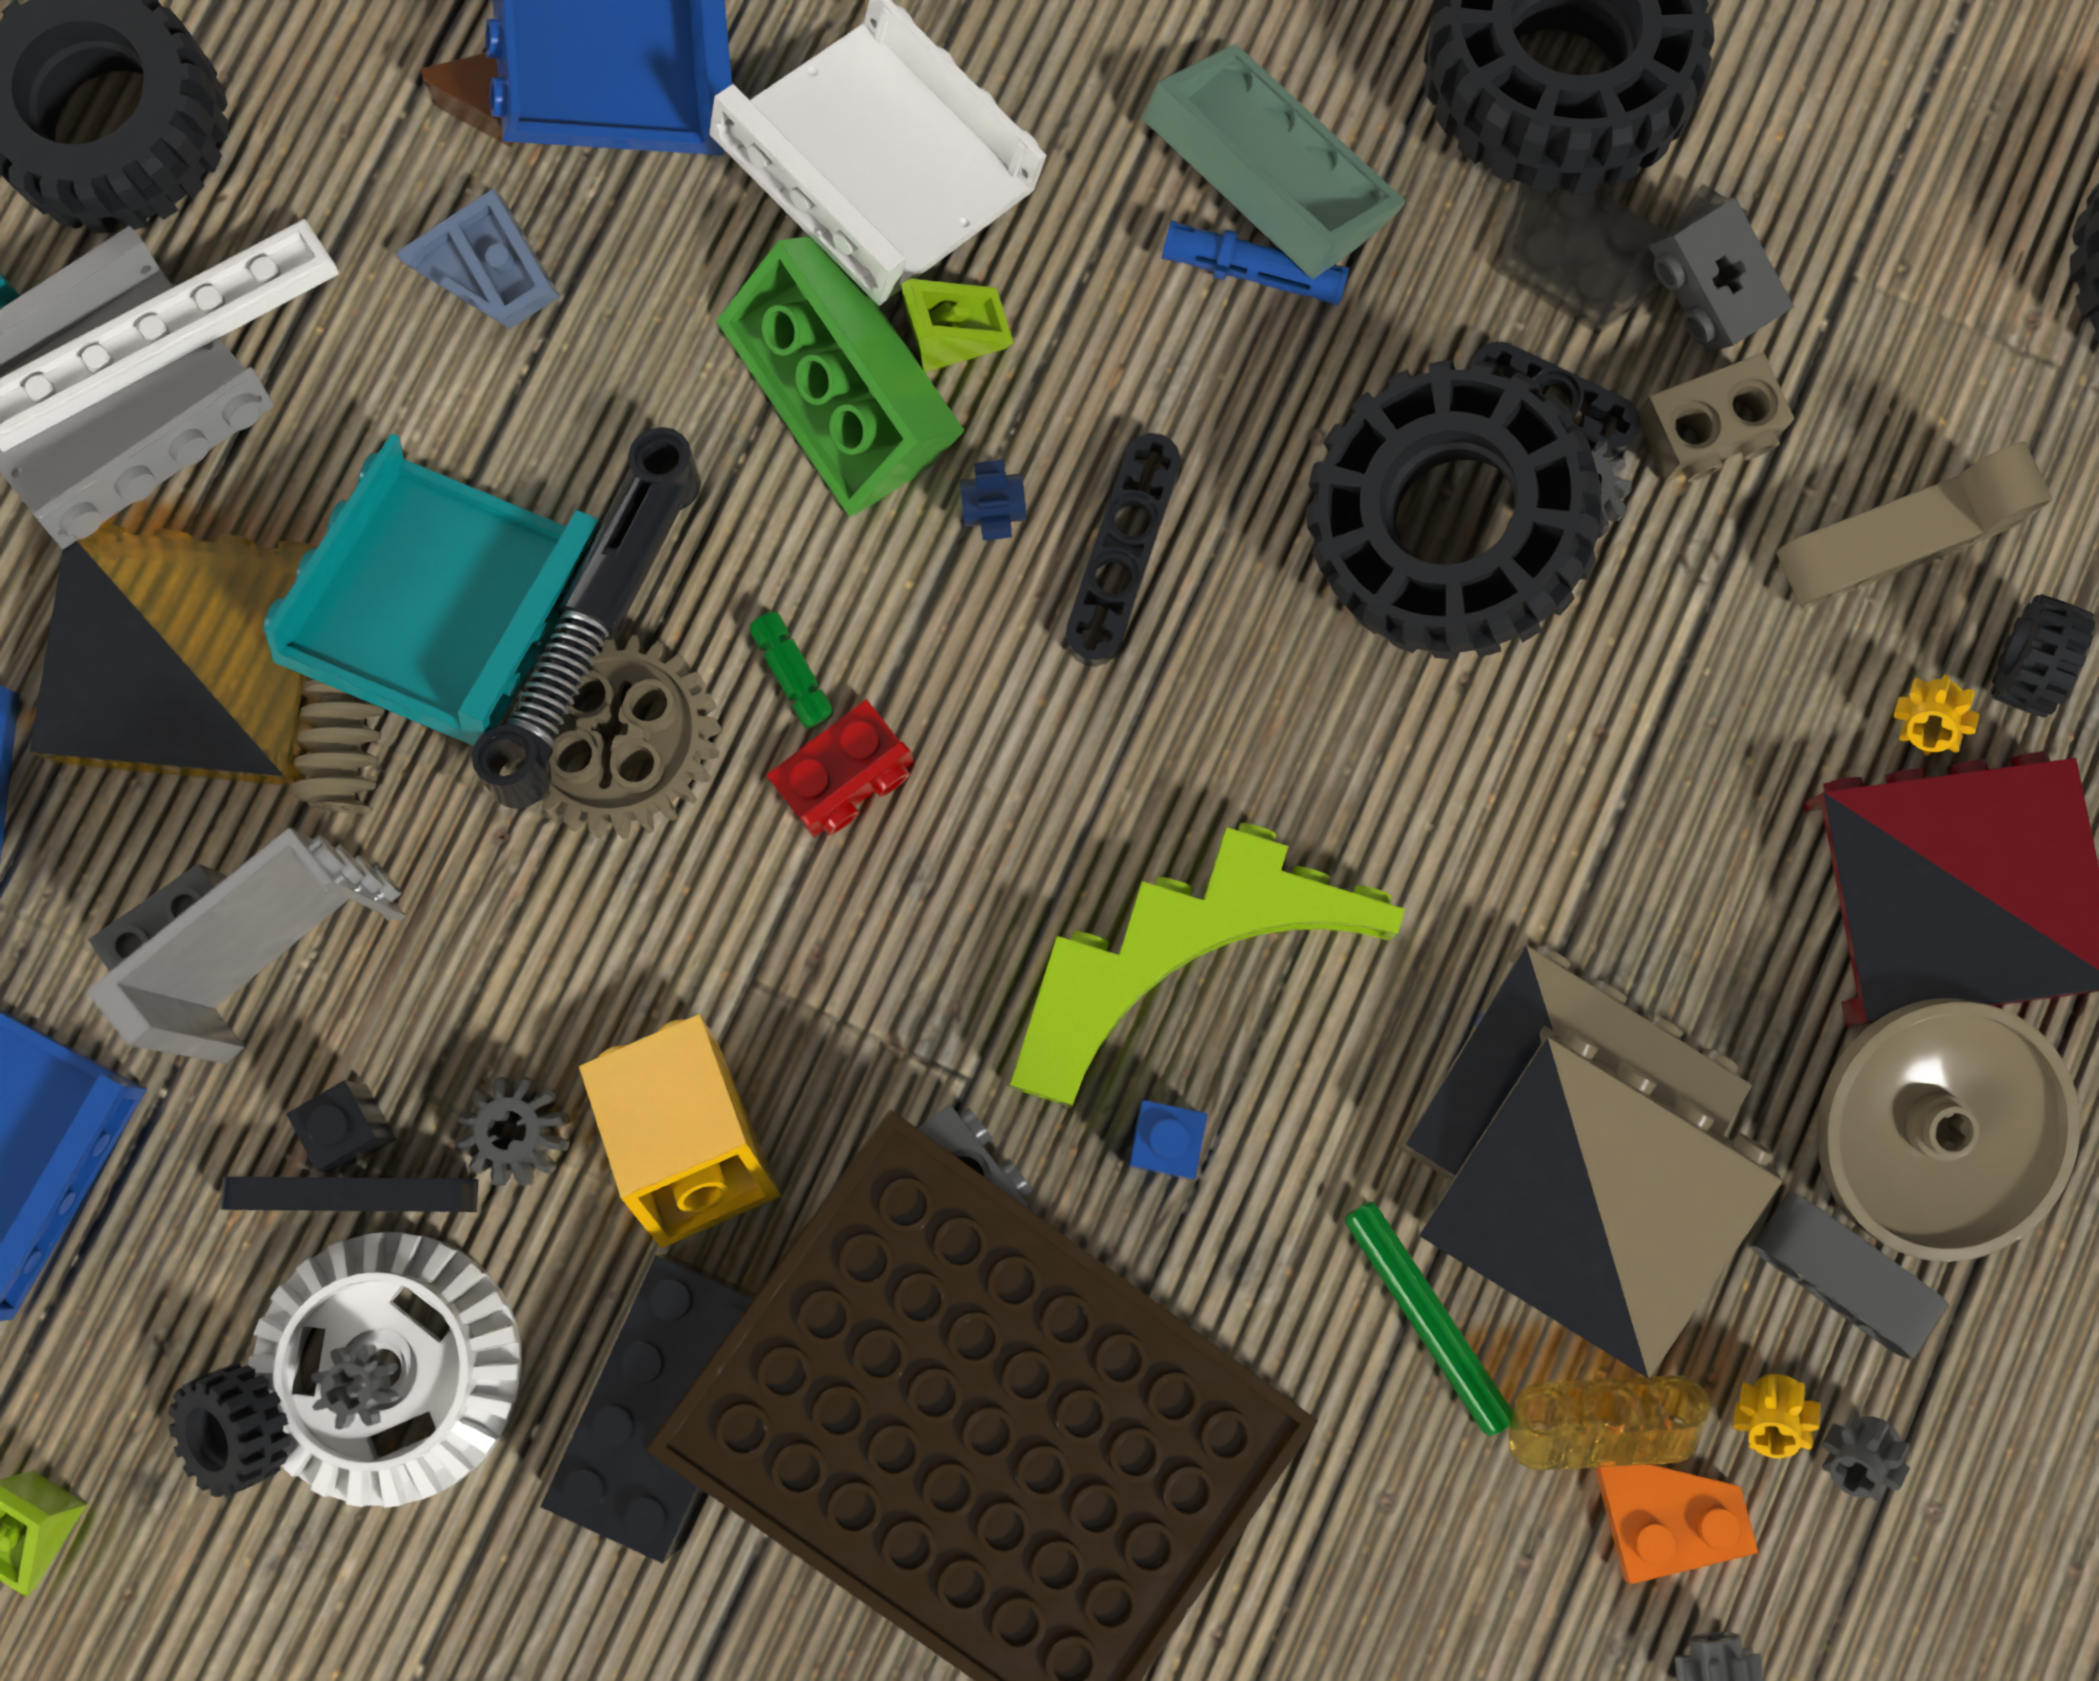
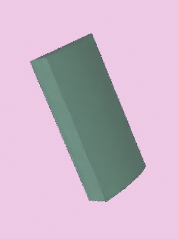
(1271, 159)

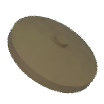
(1948, 1129)

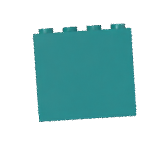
(428, 596)

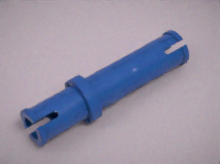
(1249, 262)

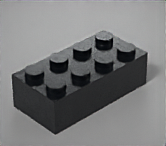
(606, 1473)

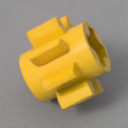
(1936, 715)
(1777, 1416)

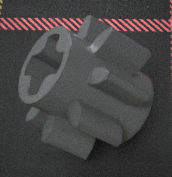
(342, 1375)
(1865, 1456)
(1718, 1658)

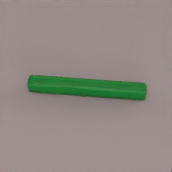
(1429, 1318)

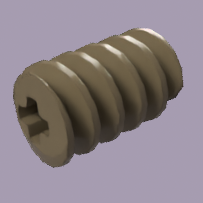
(334, 749)

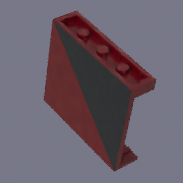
(1965, 884)

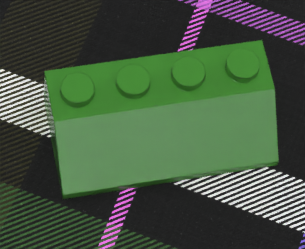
(838, 374)

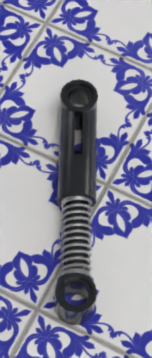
(590, 612)

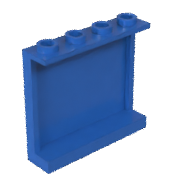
(609, 72)
(55, 1135)

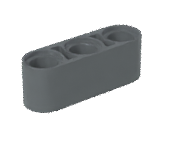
(1850, 1276)

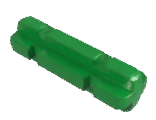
(791, 669)

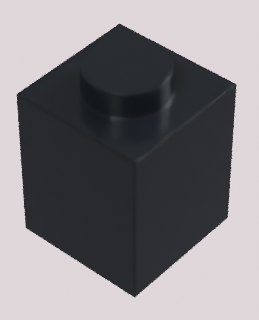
(341, 1126)

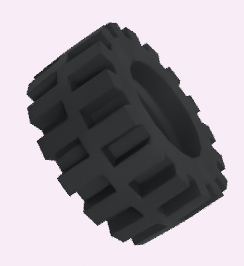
(2043, 655)
(229, 1430)

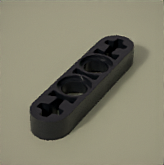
(1129, 551)
(349, 1194)

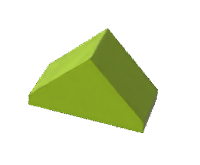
(954, 321)
(33, 1527)

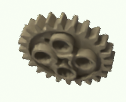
(671, 741)

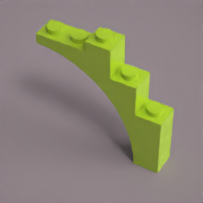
(1245, 897)

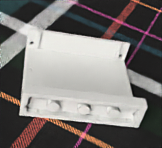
(881, 150)

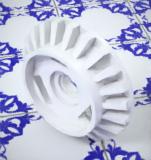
(463, 1380)

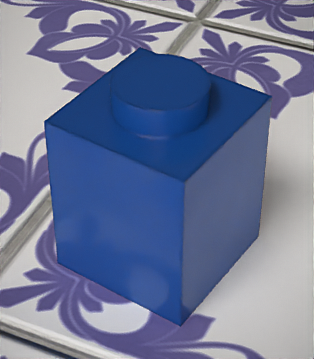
(1167, 1140)

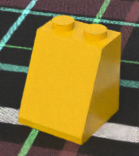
(677, 1131)

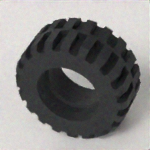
(144, 163)

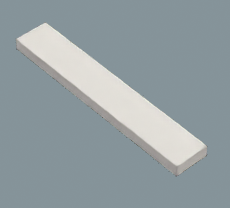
(160, 331)

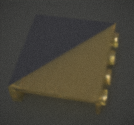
(168, 660)

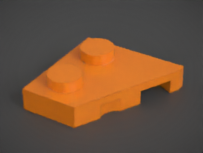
(1672, 1520)

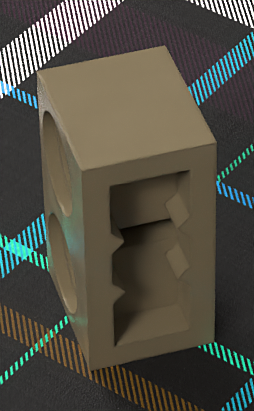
(1708, 409)

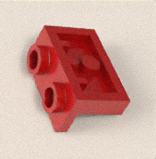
(841, 770)

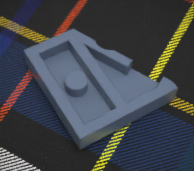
(484, 261)

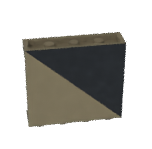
(1542, 994)
(1602, 1201)

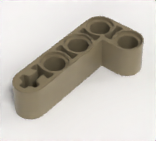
(1916, 528)

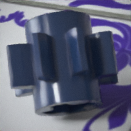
(993, 500)

